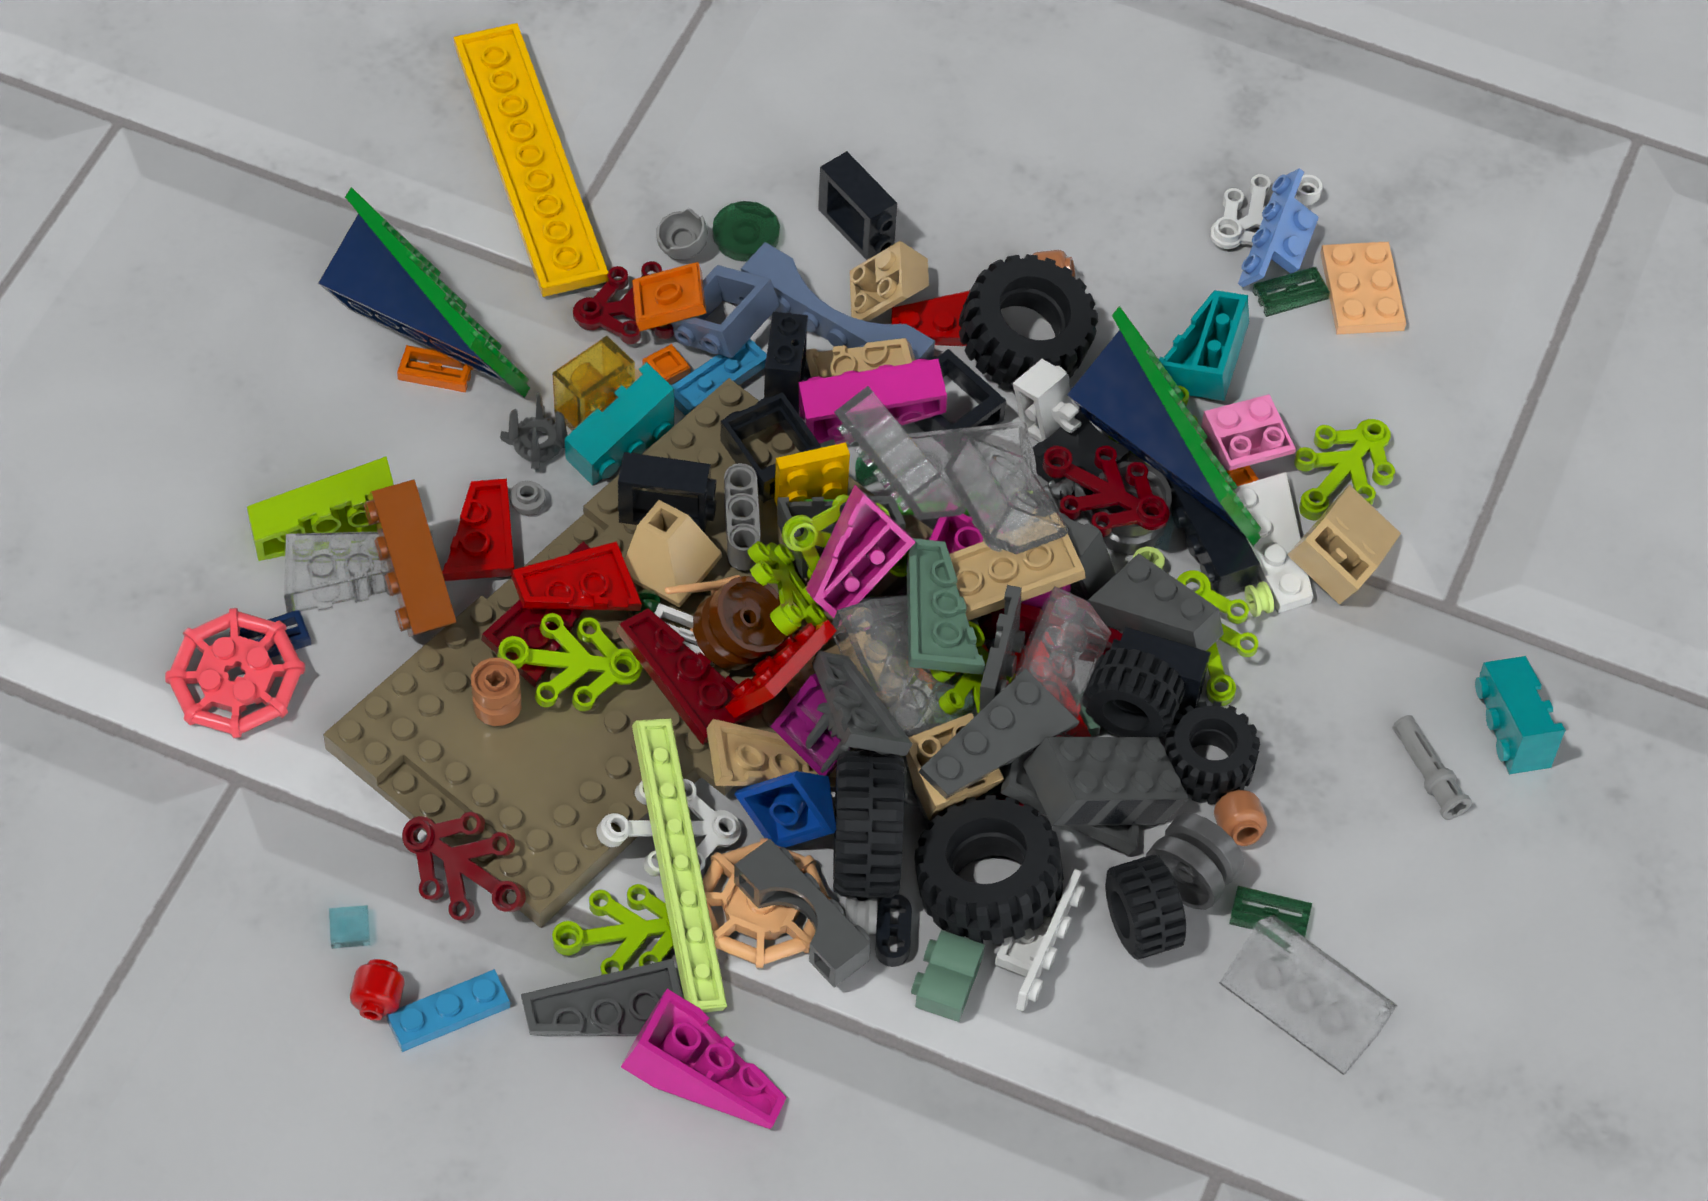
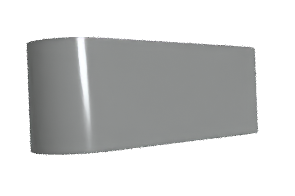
(741, 503)

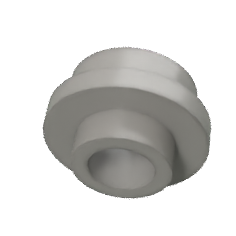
(527, 505)

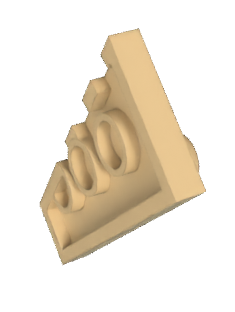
(751, 755)

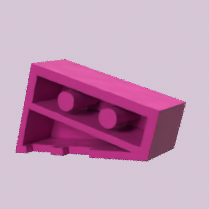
(857, 554)

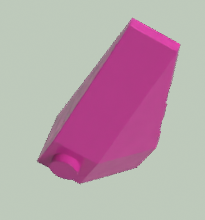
(692, 1061)

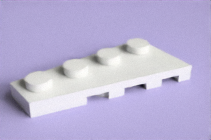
(1273, 509)

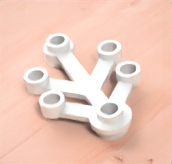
(1238, 231)
(707, 827)

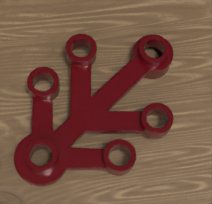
(604, 310)
(1108, 492)
(458, 862)

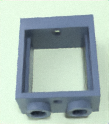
(755, 305)

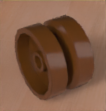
(736, 623)

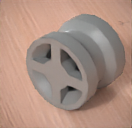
(862, 913)

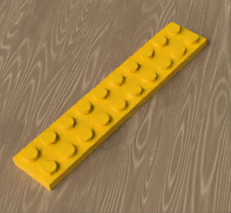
(530, 160)

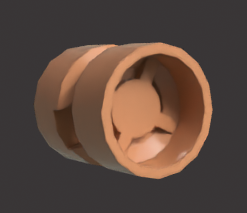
(496, 691)

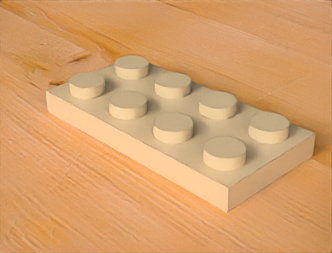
(986, 573)

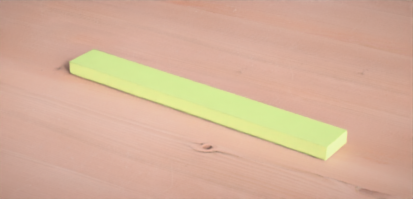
(679, 864)

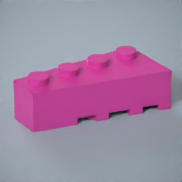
(906, 390)

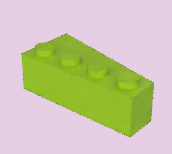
(318, 507)

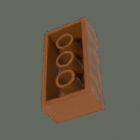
(410, 558)

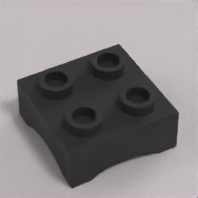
(1082, 445)

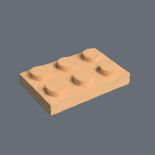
(1363, 288)

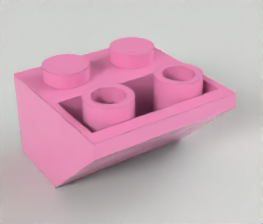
(1246, 433)

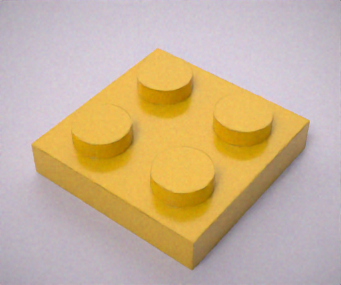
(813, 473)

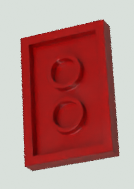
(777, 671)

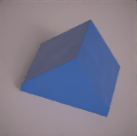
(790, 807)

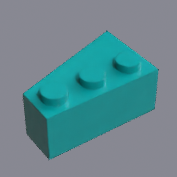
(1210, 346)
(627, 425)
(1518, 715)

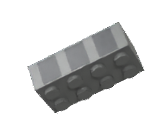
(1105, 781)

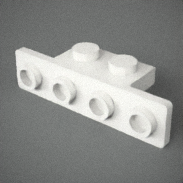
(1035, 949)

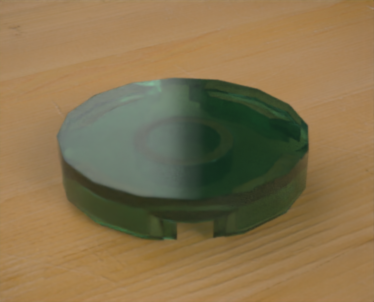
(744, 228)

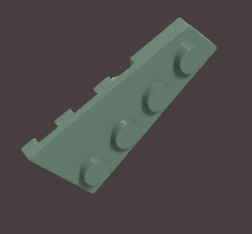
(937, 614)

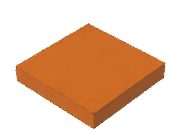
(669, 296)

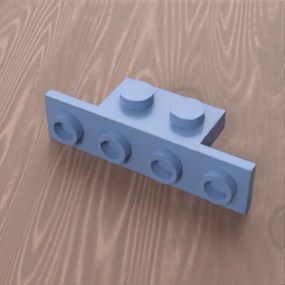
(1282, 233)

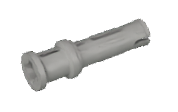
(1438, 779)

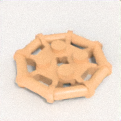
(748, 919)

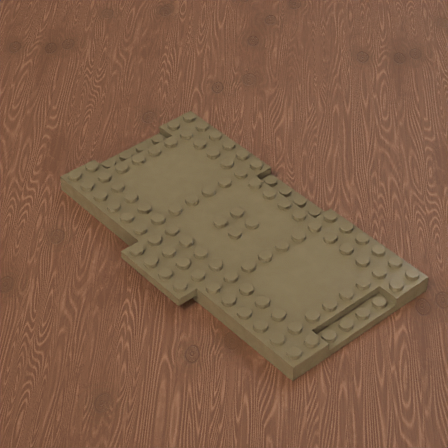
(555, 766)

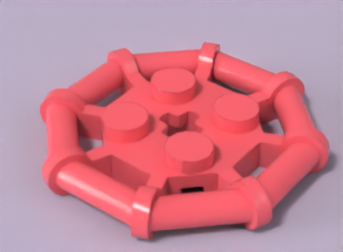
(231, 653)

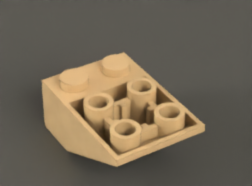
(1345, 545)

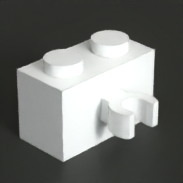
(1044, 400)

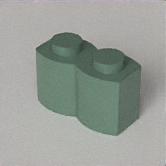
(949, 975)

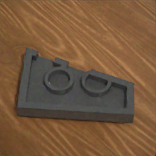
(1002, 657)

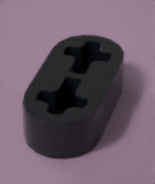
(901, 930)

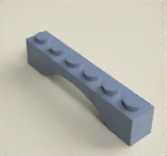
(822, 319)

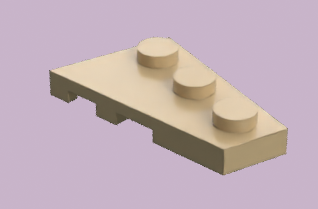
(859, 359)

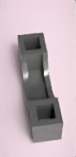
(772, 878)

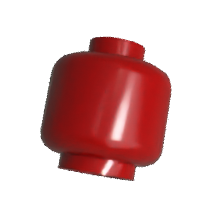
(377, 989)

